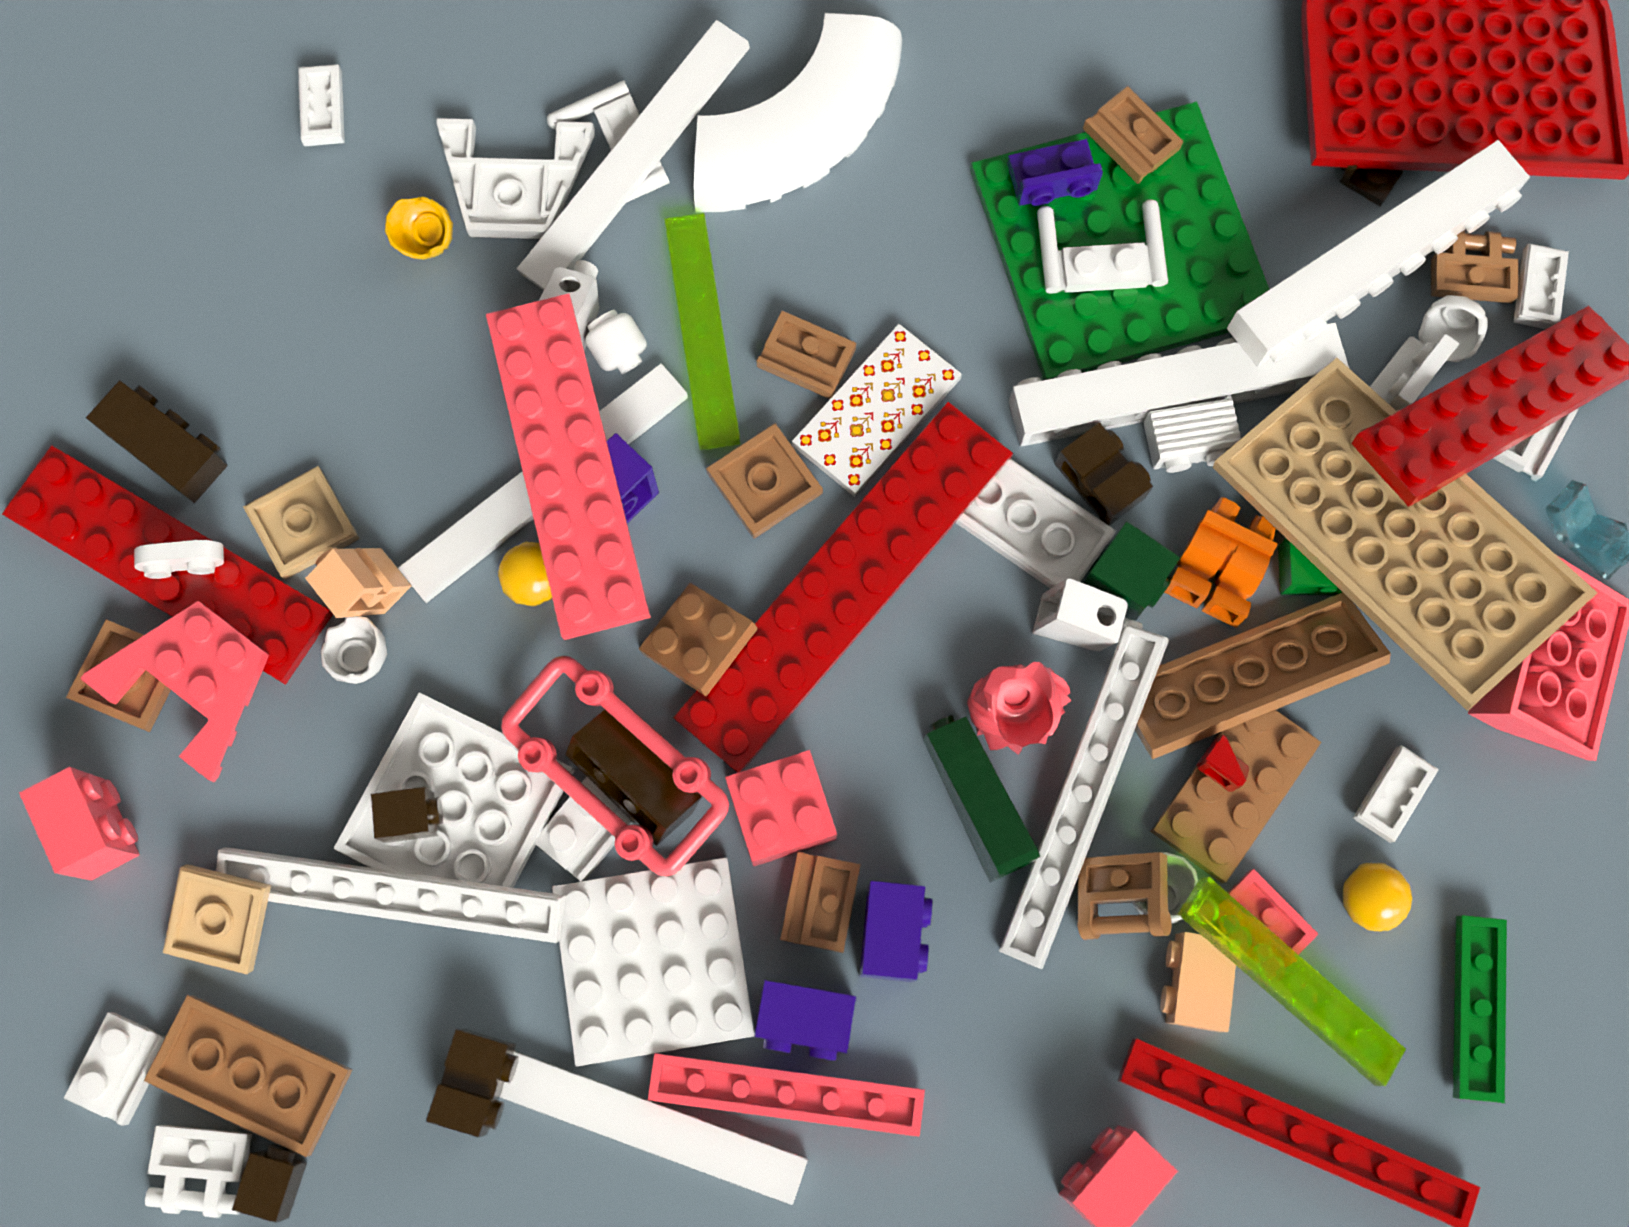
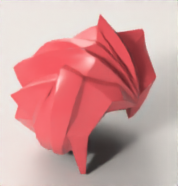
(1018, 705)

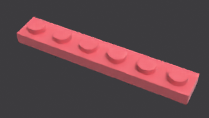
(786, 1094)

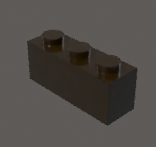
(158, 439)
(631, 776)

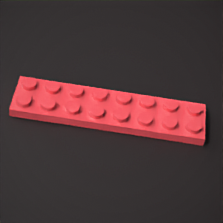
(567, 467)

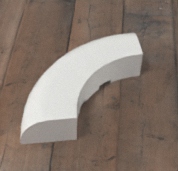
(804, 126)

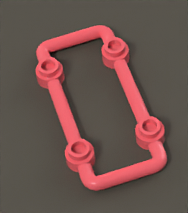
(689, 773)

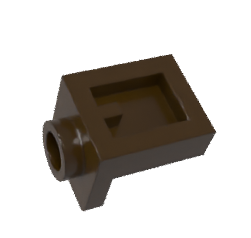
(1370, 183)

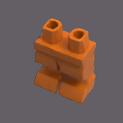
(1233, 550)

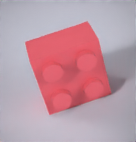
(781, 808)
(80, 824)
(1116, 1179)

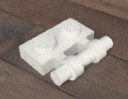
(200, 1155)

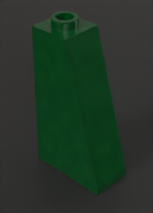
(980, 798)

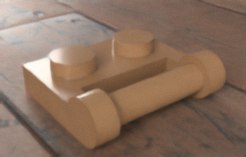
(1124, 880)

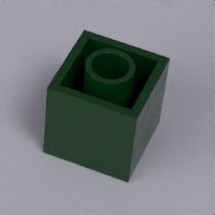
(1134, 570)

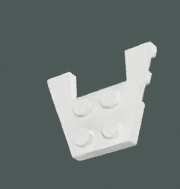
(513, 194)

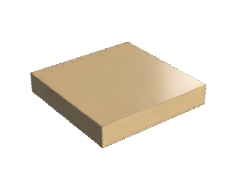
(300, 522)
(216, 919)

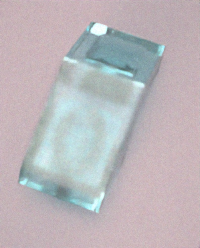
(1590, 536)

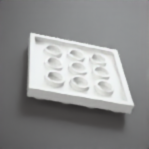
(486, 798)
(653, 963)

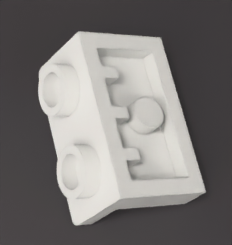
(1412, 370)

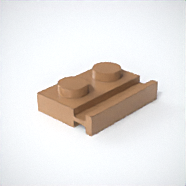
(1132, 134)
(806, 354)
(820, 902)

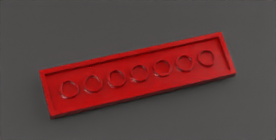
(1495, 406)
(105, 524)

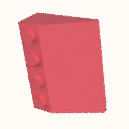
(1567, 682)

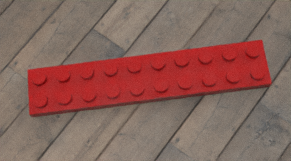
(845, 586)

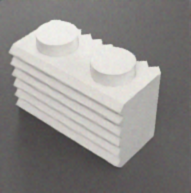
(1191, 434)

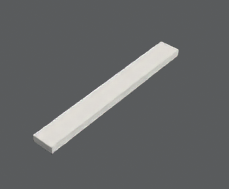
(635, 154)
(510, 507)
(1084, 796)
(400, 895)
(655, 1128)

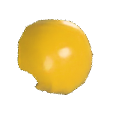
(419, 227)
(524, 575)
(1377, 897)

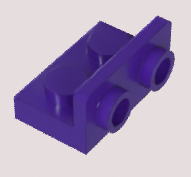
(1054, 173)

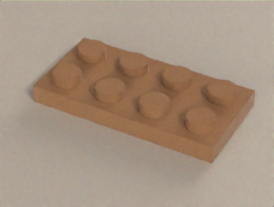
(1220, 826)
(248, 1075)

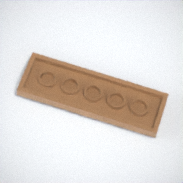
(1257, 673)

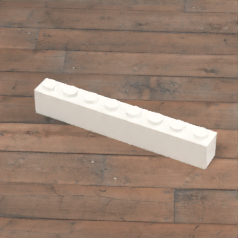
(1378, 253)
(1127, 392)

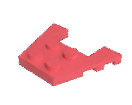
(201, 663)

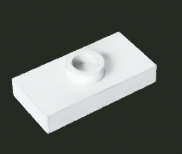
(321, 105)
(1541, 286)
(1395, 794)

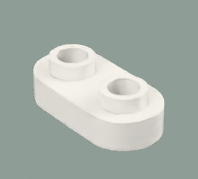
(161, 559)

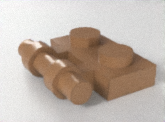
(1475, 276)

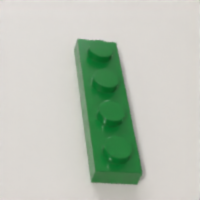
(1480, 1009)

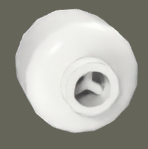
(616, 341)

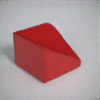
(1223, 766)

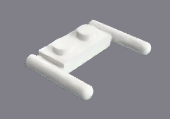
(616, 115)
(1103, 265)

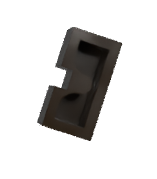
(1103, 474)
(473, 1083)

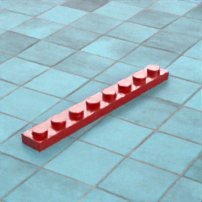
(1299, 1134)

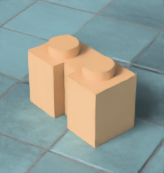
(357, 581)
(1200, 984)

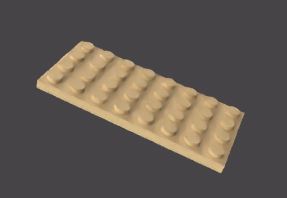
(1441, 578)

